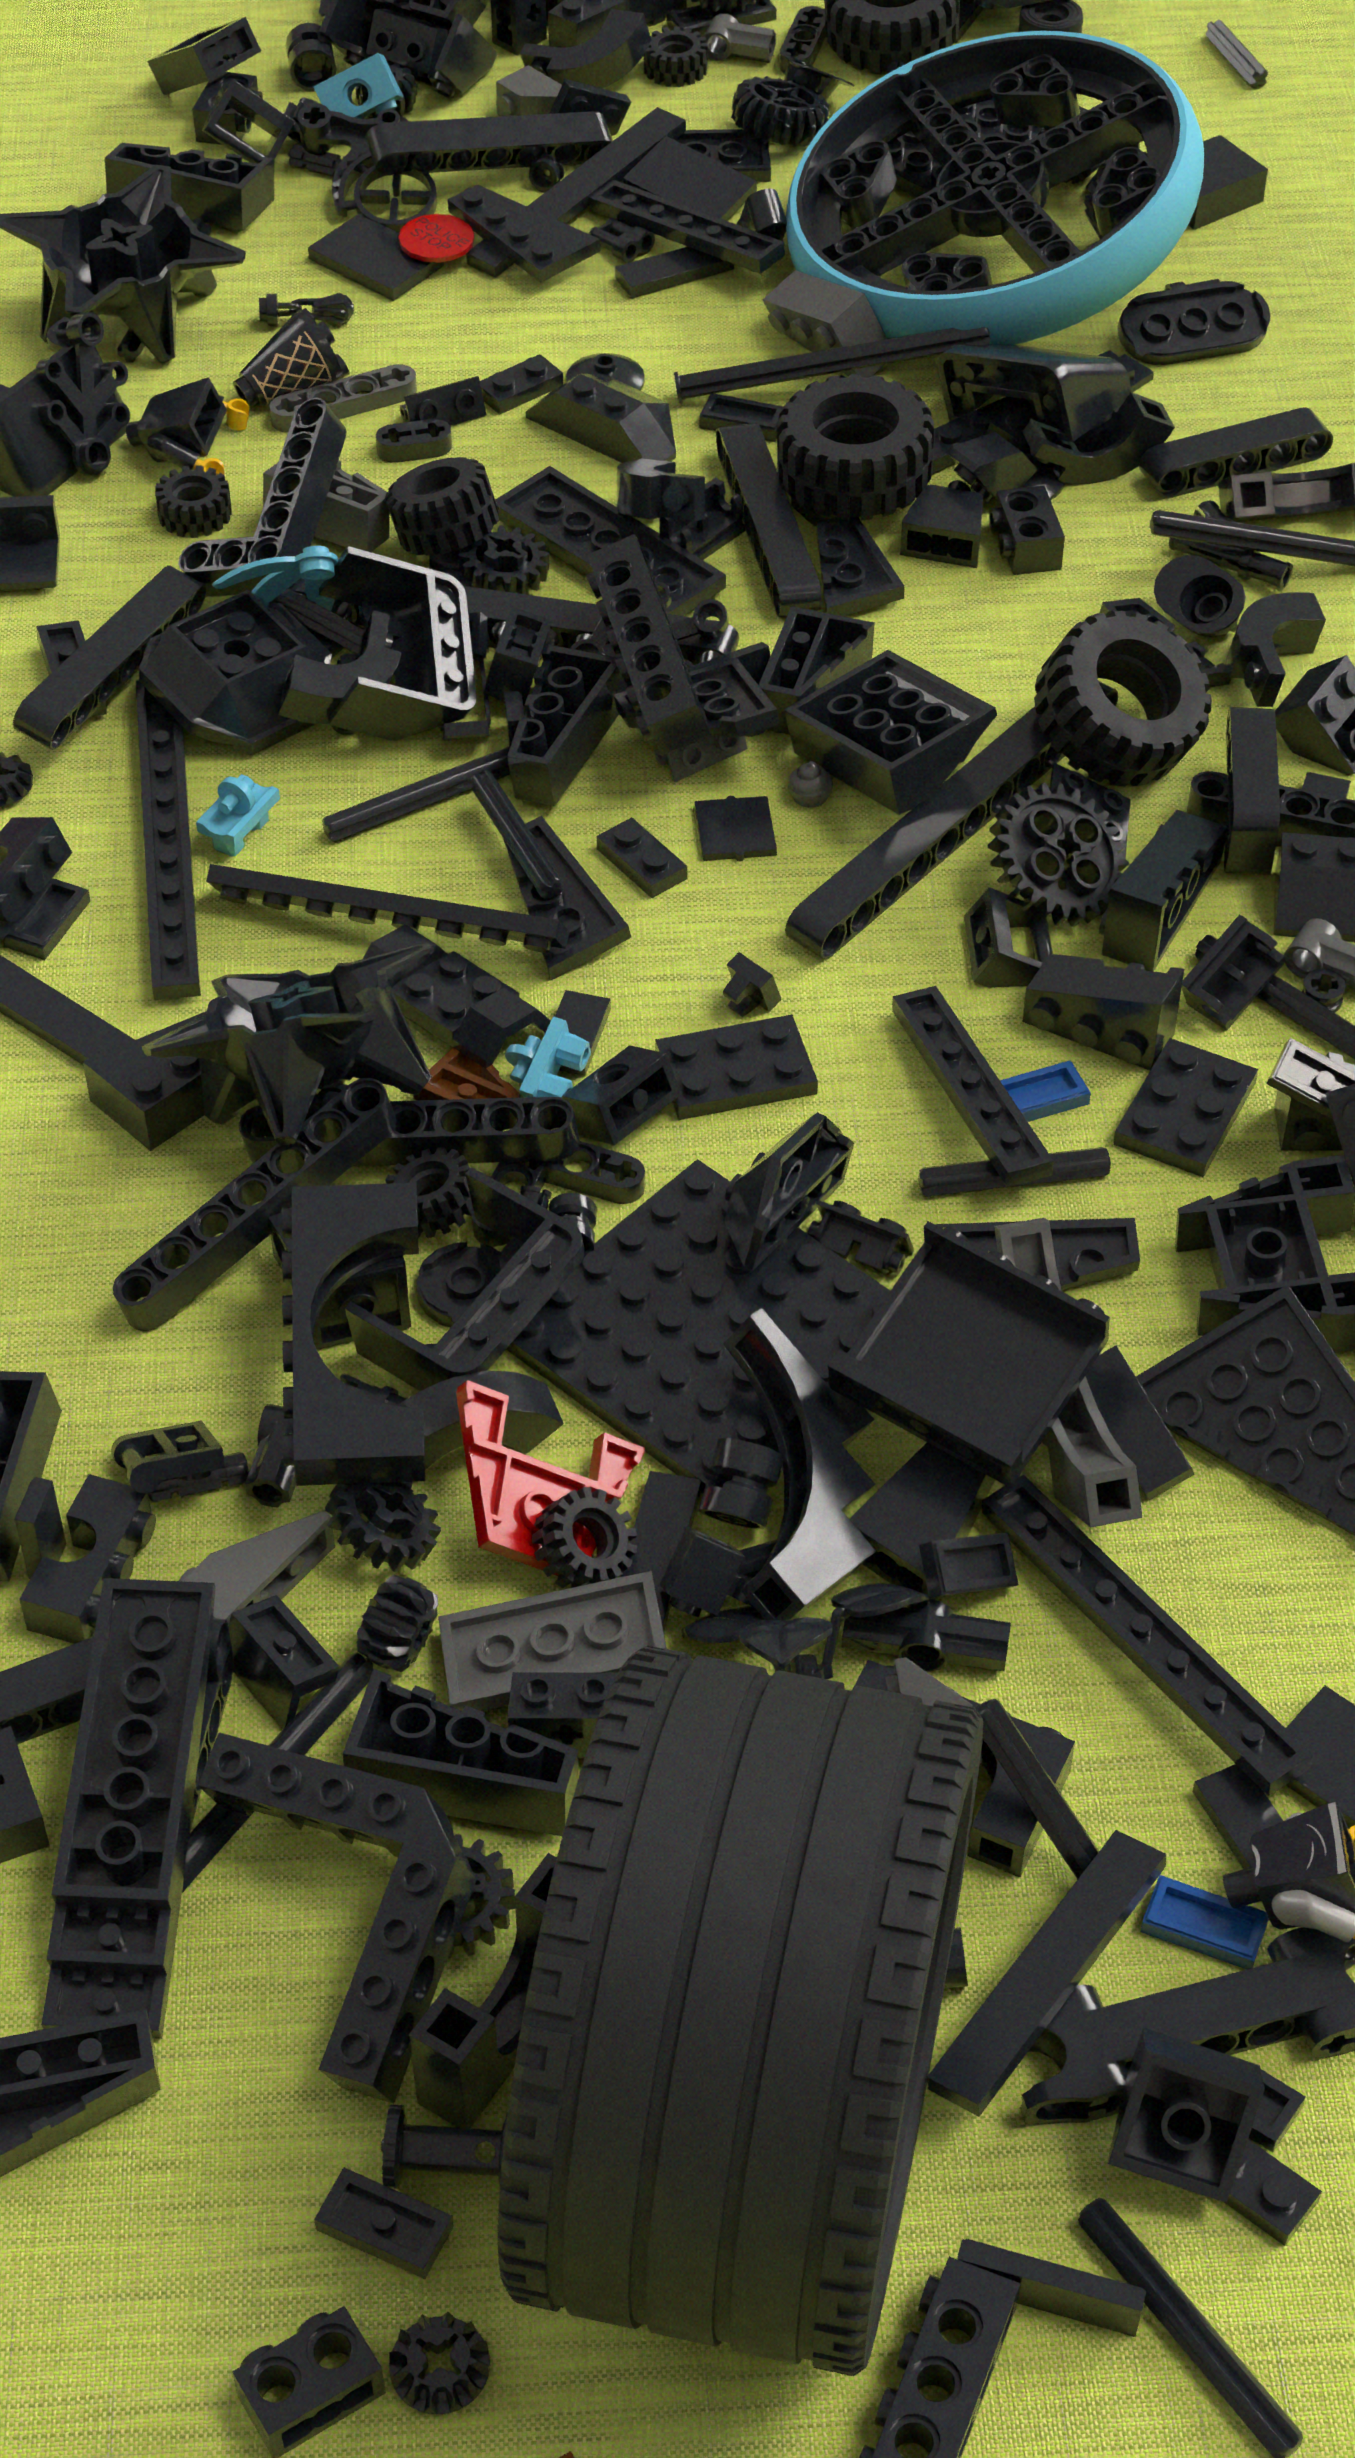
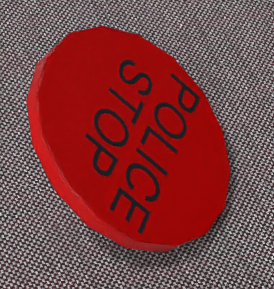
(436, 238)

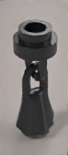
(332, 308)

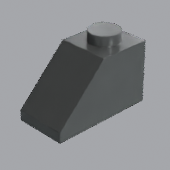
(526, 93)

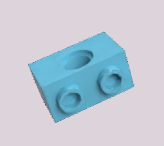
(374, 74)

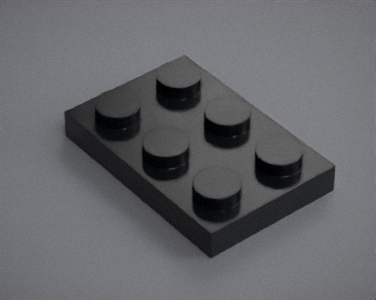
(739, 1066)
(1186, 1107)

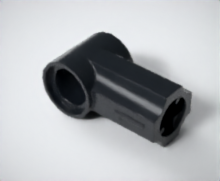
(268, 1478)

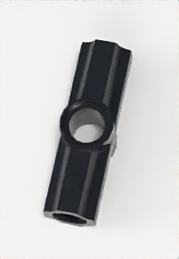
(931, 1636)

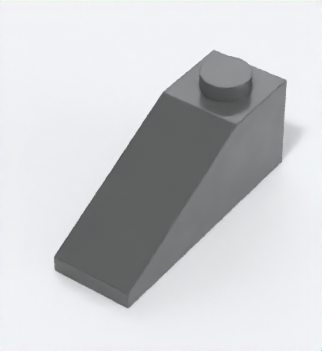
(264, 1564)

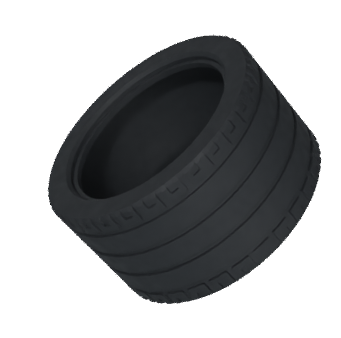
(736, 2007)

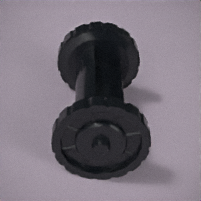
(435, 2148)

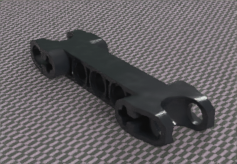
(1290, 1998)

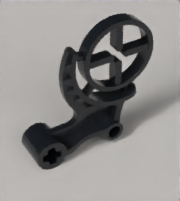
(325, 128)

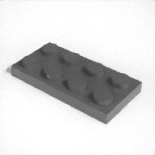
(558, 1631)

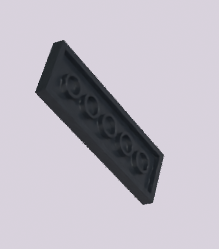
(580, 522)

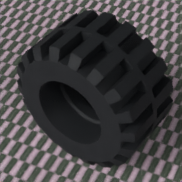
(442, 506)

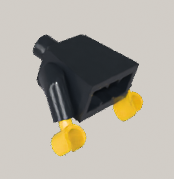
(184, 423)

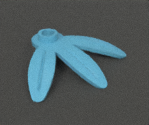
(312, 565)

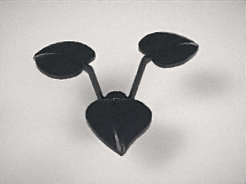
(784, 1640)

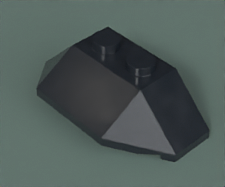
(608, 418)
(784, 1187)

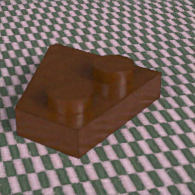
(462, 1078)

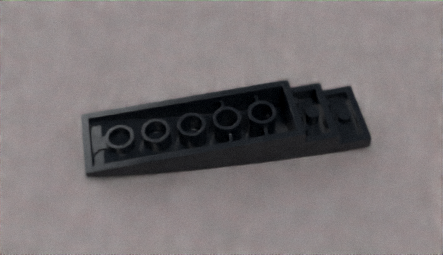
(130, 1803)

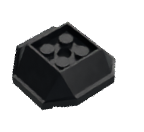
(228, 670)

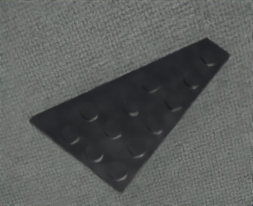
(1268, 1403)

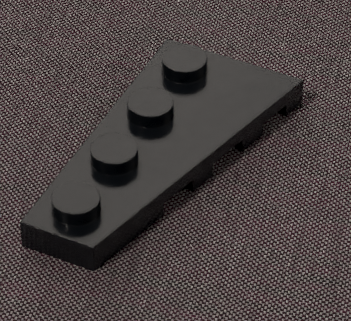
(1082, 1247)

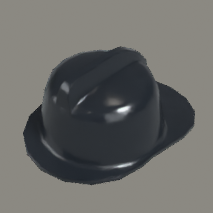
(812, 78)
(1200, 595)

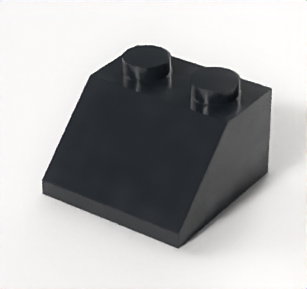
(1315, 882)
(1185, 2114)

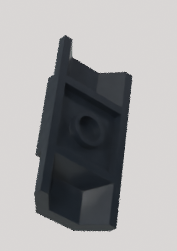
(458, 999)

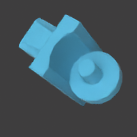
(238, 810)
(540, 1060)

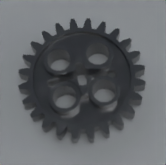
(1057, 854)

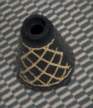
(291, 361)

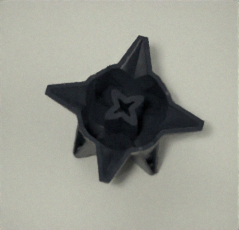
(124, 259)
(298, 1035)

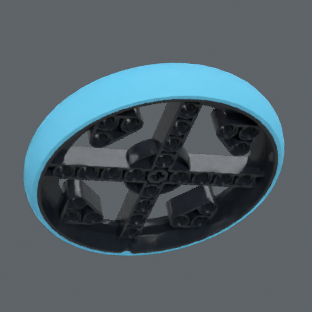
(1000, 184)

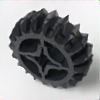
(779, 110)

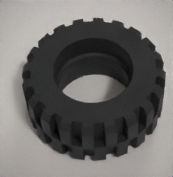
(889, 30)
(855, 447)
(1152, 668)

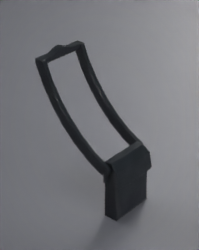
(470, 729)

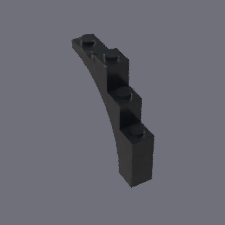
(821, 1479)

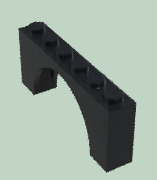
(335, 1429)

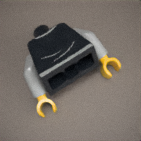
(1302, 1873)

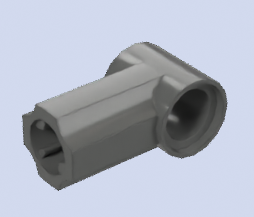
(740, 40)
(1321, 947)

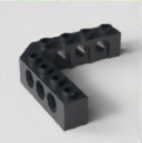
(417, 1910)

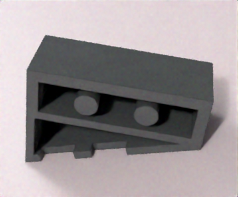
(823, 315)

